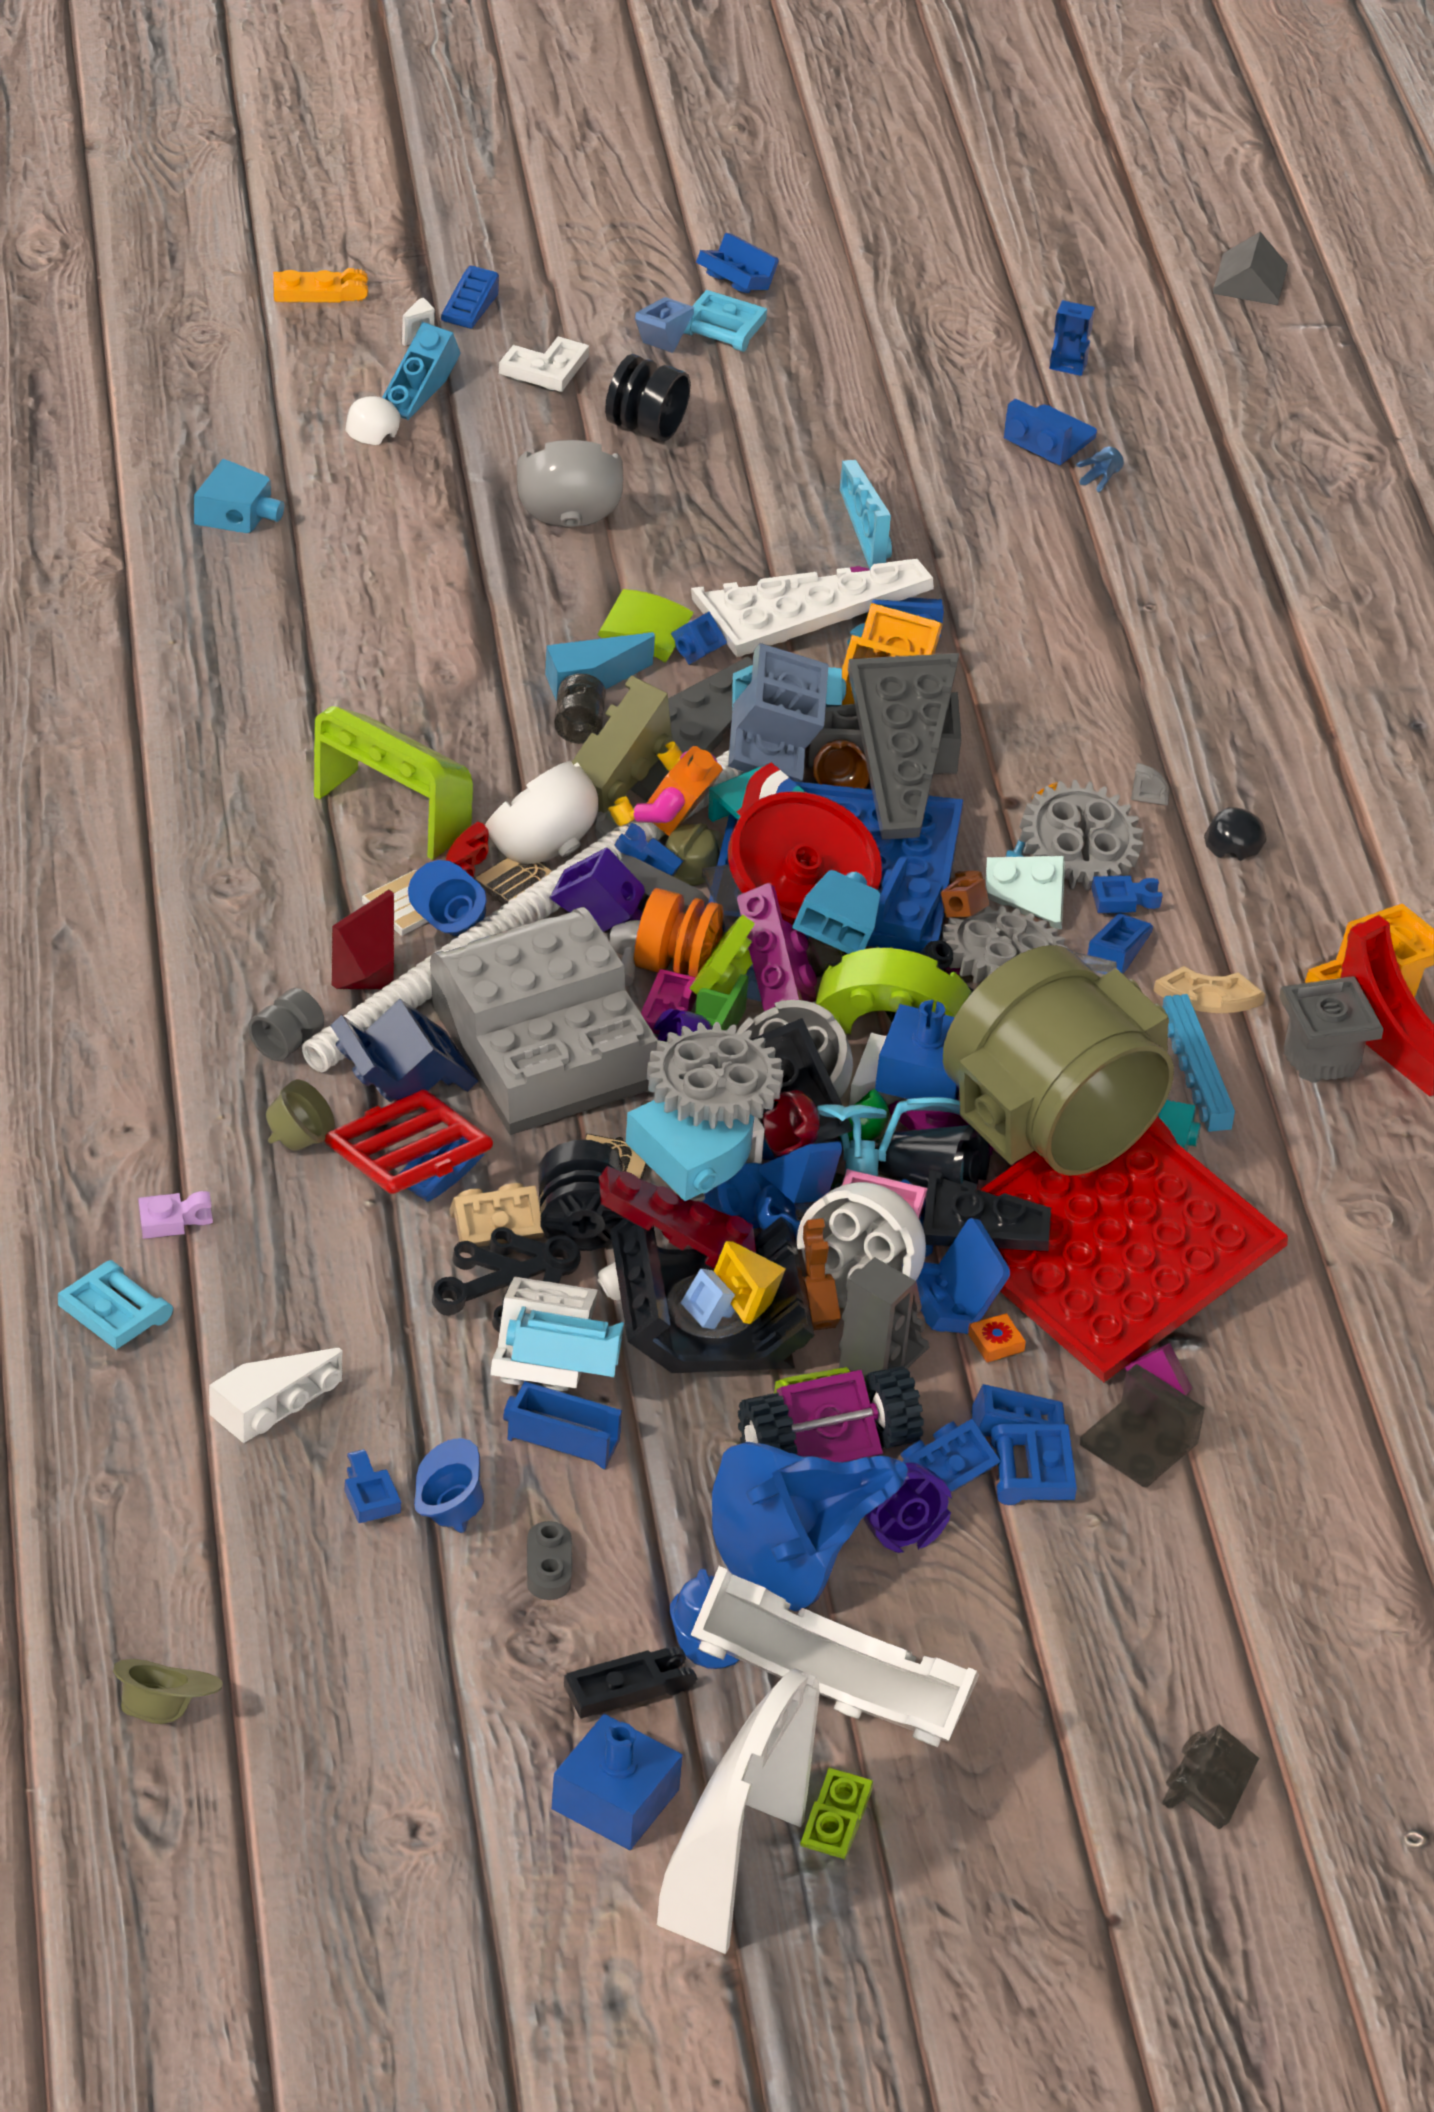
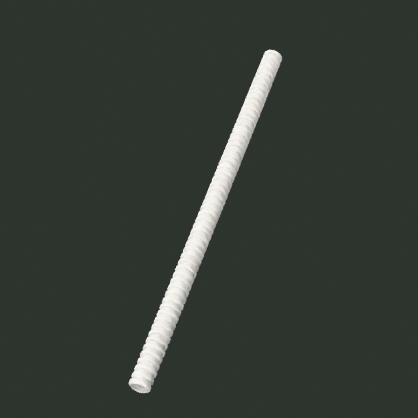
(526, 908)

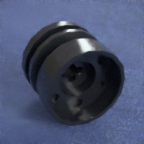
(647, 397)
(572, 1193)

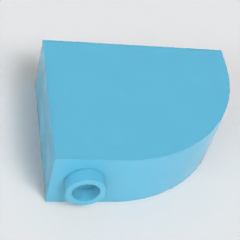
(688, 1155)

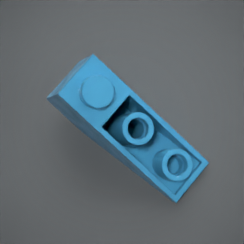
(422, 369)
(605, 658)

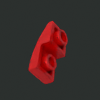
(470, 848)

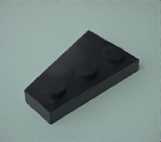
(1007, 1218)

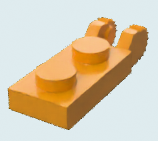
(320, 286)

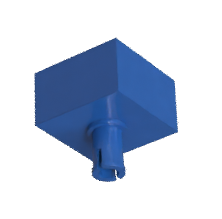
(913, 1054)
(616, 1781)

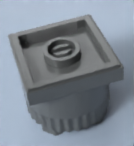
(1328, 1027)

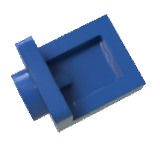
(698, 638)

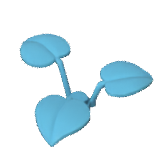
(861, 1154)

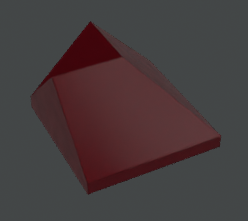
(365, 946)

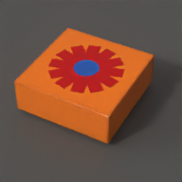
(996, 1337)

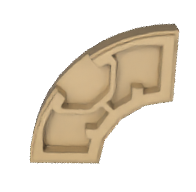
(1211, 993)

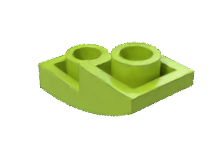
(837, 1813)

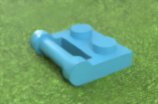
(727, 313)
(106, 1312)

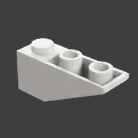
(268, 1390)

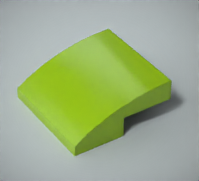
(646, 613)

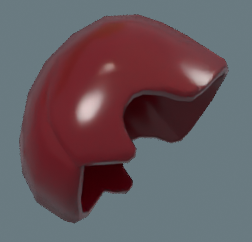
(791, 1123)

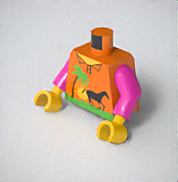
(678, 793)

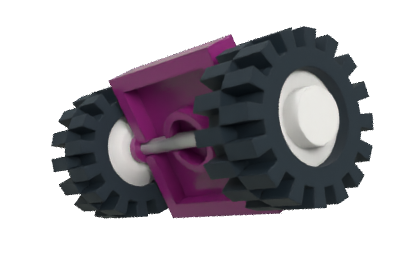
(837, 1415)

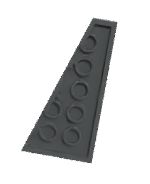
(697, 719)
(901, 725)

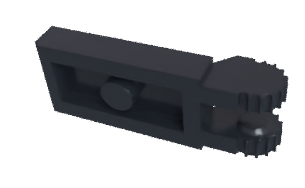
(628, 1680)

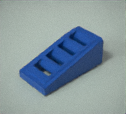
(473, 294)
(1120, 940)
(1005, 1406)

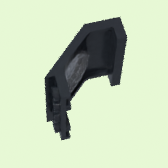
(659, 1326)

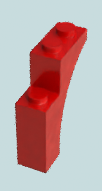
(1407, 1030)

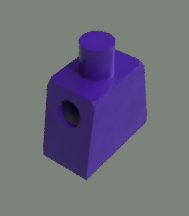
(602, 887)

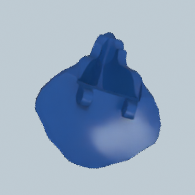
(790, 1514)

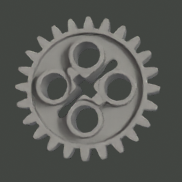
(1105, 828)
(993, 938)
(714, 1075)

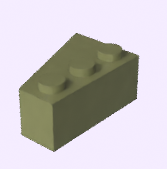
(627, 742)

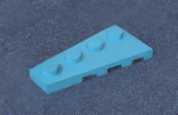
(866, 512)

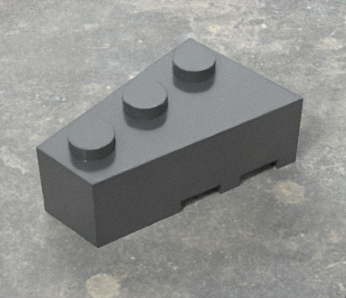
(881, 1320)

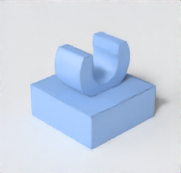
(708, 1299)

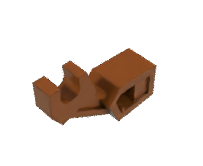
(965, 894)
(819, 1286)

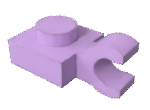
(167, 1214)

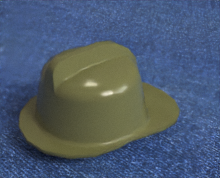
(697, 848)
(299, 1116)
(159, 1691)

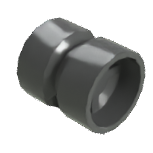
(286, 1024)

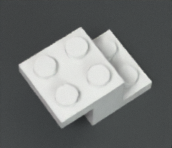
(542, 1297)

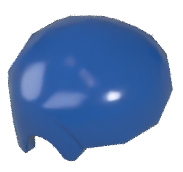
(773, 1204)

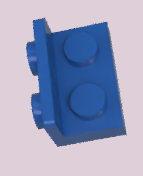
(906, 903)
(955, 1455)

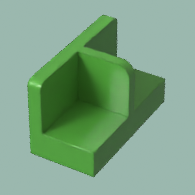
(723, 1007)

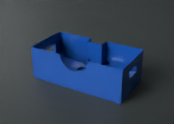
(1072, 332)

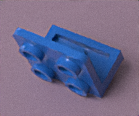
(1046, 431)
(963, 1282)

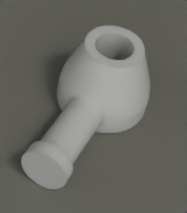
(623, 942)

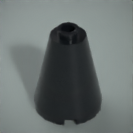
(953, 1150)

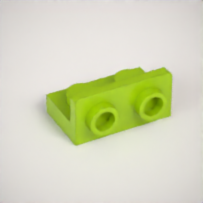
(727, 959)

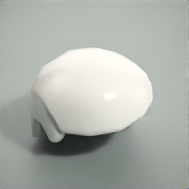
(372, 420)

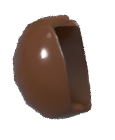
(841, 765)

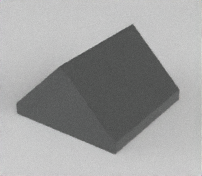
(1252, 271)

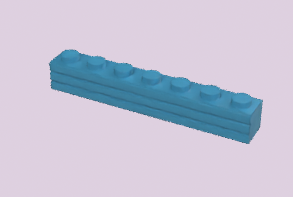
(1198, 1064)

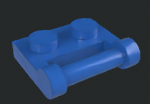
(1048, 1462)

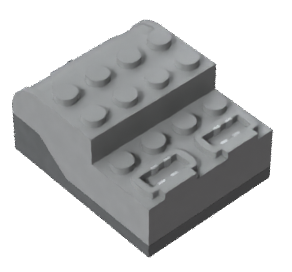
(544, 1019)

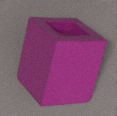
(1165, 1366)

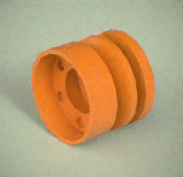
(670, 933)

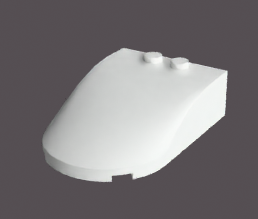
(761, 1769)

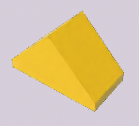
(750, 1278)

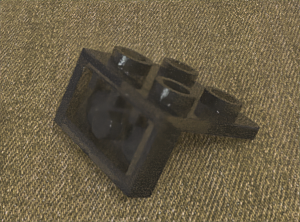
(1147, 1429)

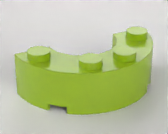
(884, 979)

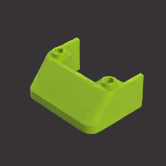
(351, 737)

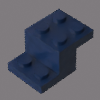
(402, 1053)

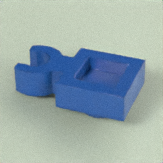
(1121, 895)

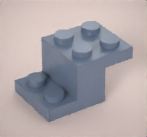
(778, 712)

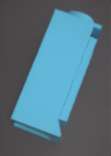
(565, 1342)

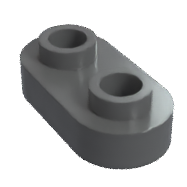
(549, 1560)

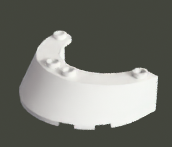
(849, 1665)

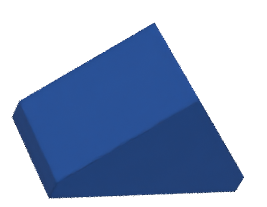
(805, 1172)

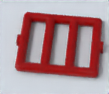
(436, 1113)

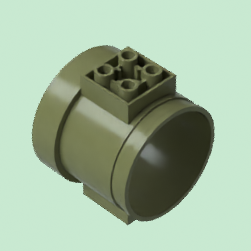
(1059, 1060)

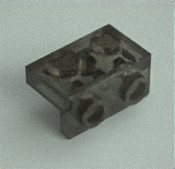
(1211, 1775)

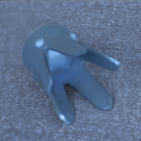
(1106, 464)

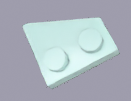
(1029, 885)

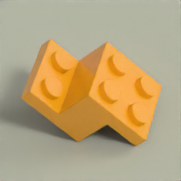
(890, 635)
(1411, 943)

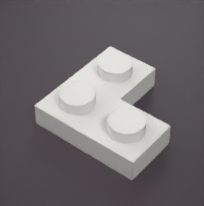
(548, 370)

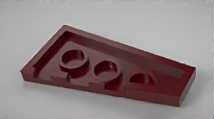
(679, 1220)

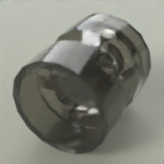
(579, 708)

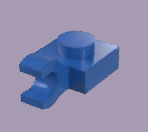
(649, 852)
(370, 1492)

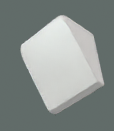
(419, 312)

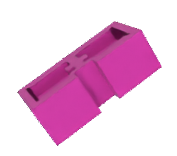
(668, 992)

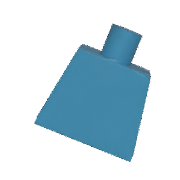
(235, 499)
(840, 911)

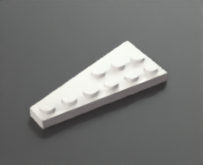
(804, 602)

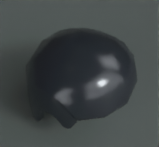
(1235, 832)

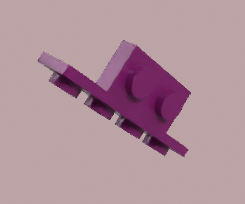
(776, 950)

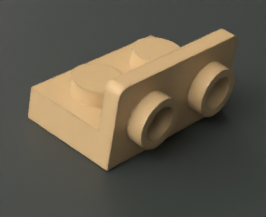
(509, 1207)

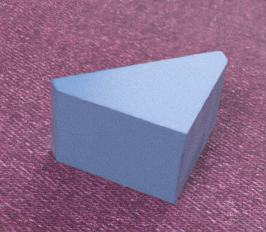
(663, 323)

